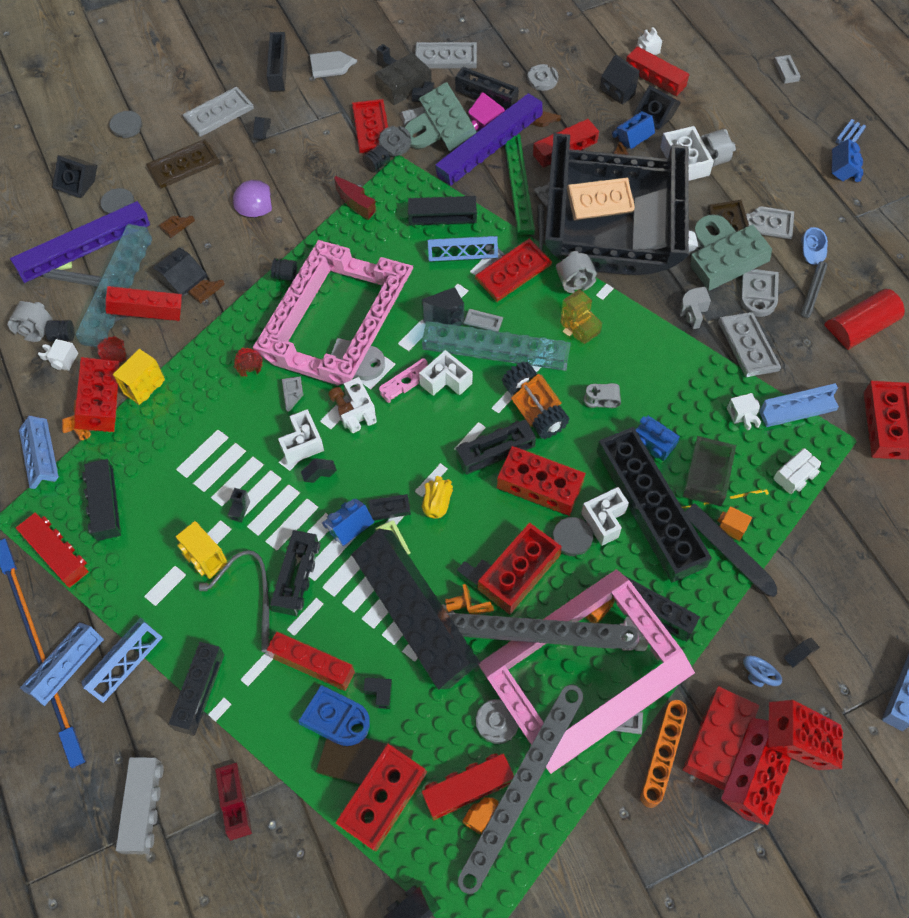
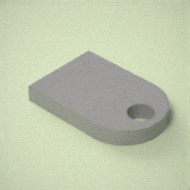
(761, 289)
(365, 371)

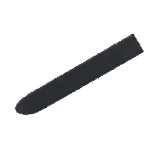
(731, 550)

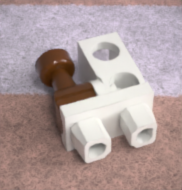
(358, 408)

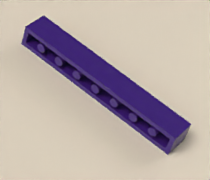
(489, 139)
(78, 242)

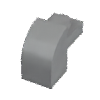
(693, 304)

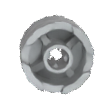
(719, 146)
(576, 272)
(29, 320)

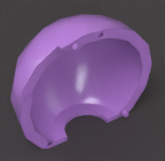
(252, 198)

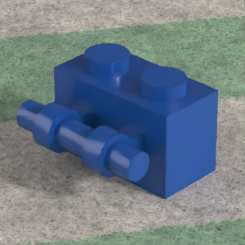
(635, 130)
(847, 161)
(657, 438)
(348, 521)

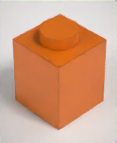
(734, 523)

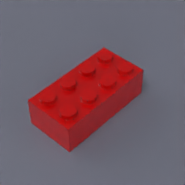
(519, 568)
(720, 737)

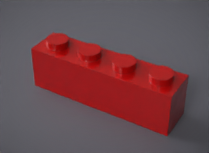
(658, 71)
(581, 136)
(143, 303)
(52, 549)
(311, 661)
(467, 786)

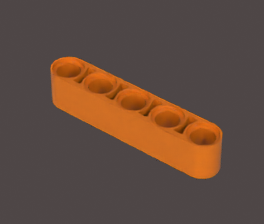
(657, 761)

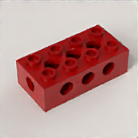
(96, 414)
(888, 419)
(540, 480)
(805, 735)
(756, 775)
(365, 798)

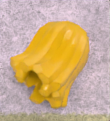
(437, 497)

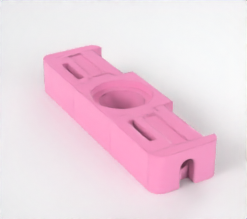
(395, 386)

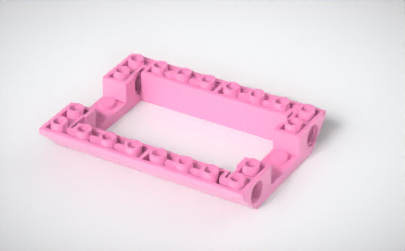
(324, 258)
(621, 707)

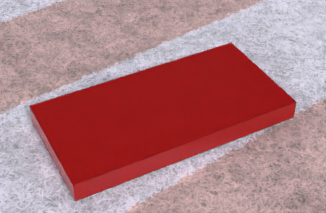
(369, 123)
(513, 270)

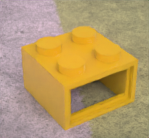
(141, 375)
(201, 550)

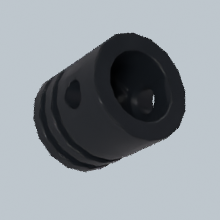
(373, 159)
(284, 269)
(59, 330)

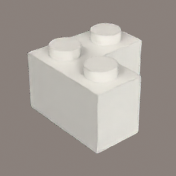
(445, 371)
(303, 441)
(602, 514)

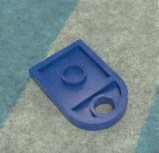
(334, 716)

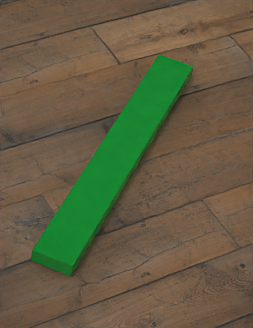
(519, 187)

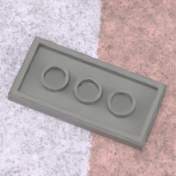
(447, 54)
(218, 111)
(651, 221)
(749, 344)

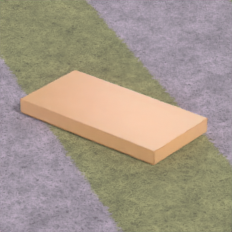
(600, 198)

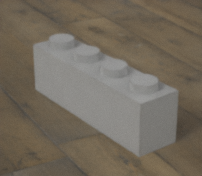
(139, 806)

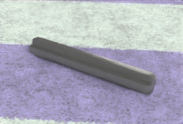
(73, 277)
(814, 289)

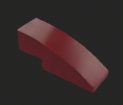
(355, 197)
(233, 802)

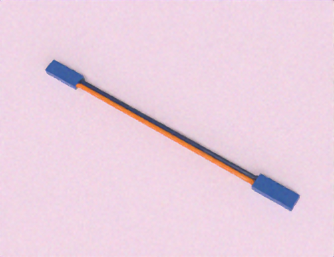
(68, 735)

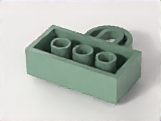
(442, 120)
(727, 253)

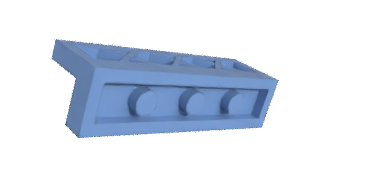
(463, 241)
(799, 405)
(38, 451)
(114, 656)
(62, 663)

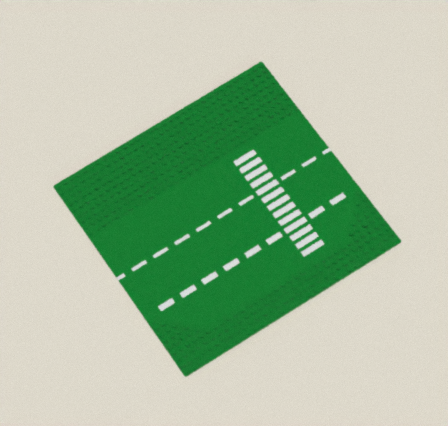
(221, 432)

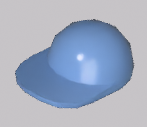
(814, 245)

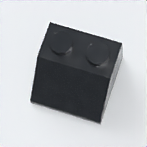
(619, 80)
(659, 105)
(73, 175)
(179, 271)
(444, 308)
(416, 905)

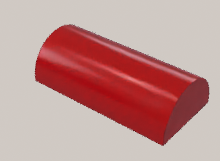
(866, 318)

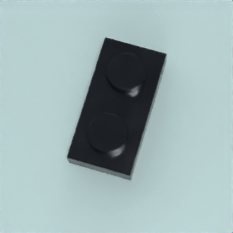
(389, 507)

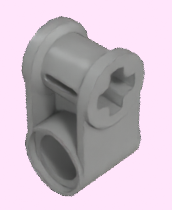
(604, 395)

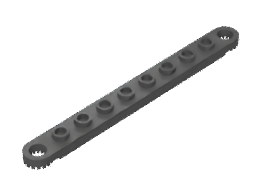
(545, 631)
(520, 789)

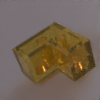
(578, 318)

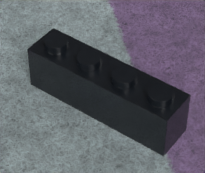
(277, 61)
(442, 210)
(102, 500)

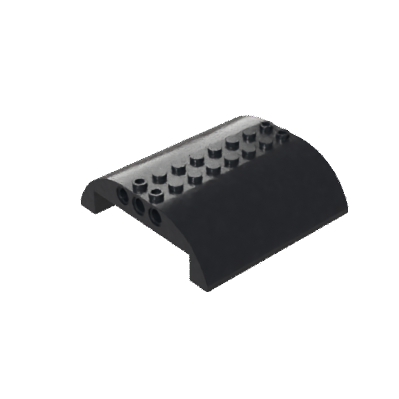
(610, 238)

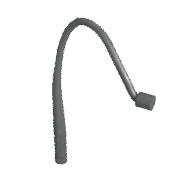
(540, 226)
(265, 610)

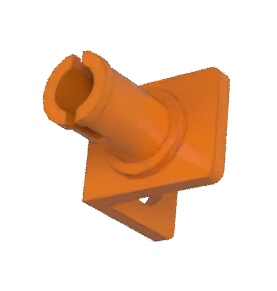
(68, 425)
(465, 601)

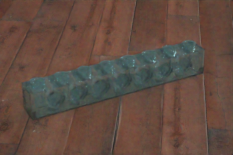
(120, 274)
(503, 352)

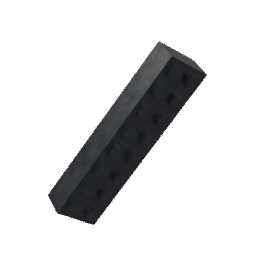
(653, 505)
(415, 609)

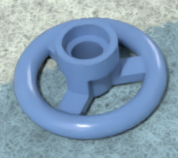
(761, 672)

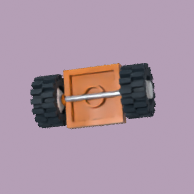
(535, 400)

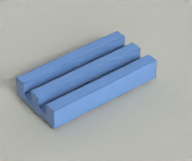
(854, 127)

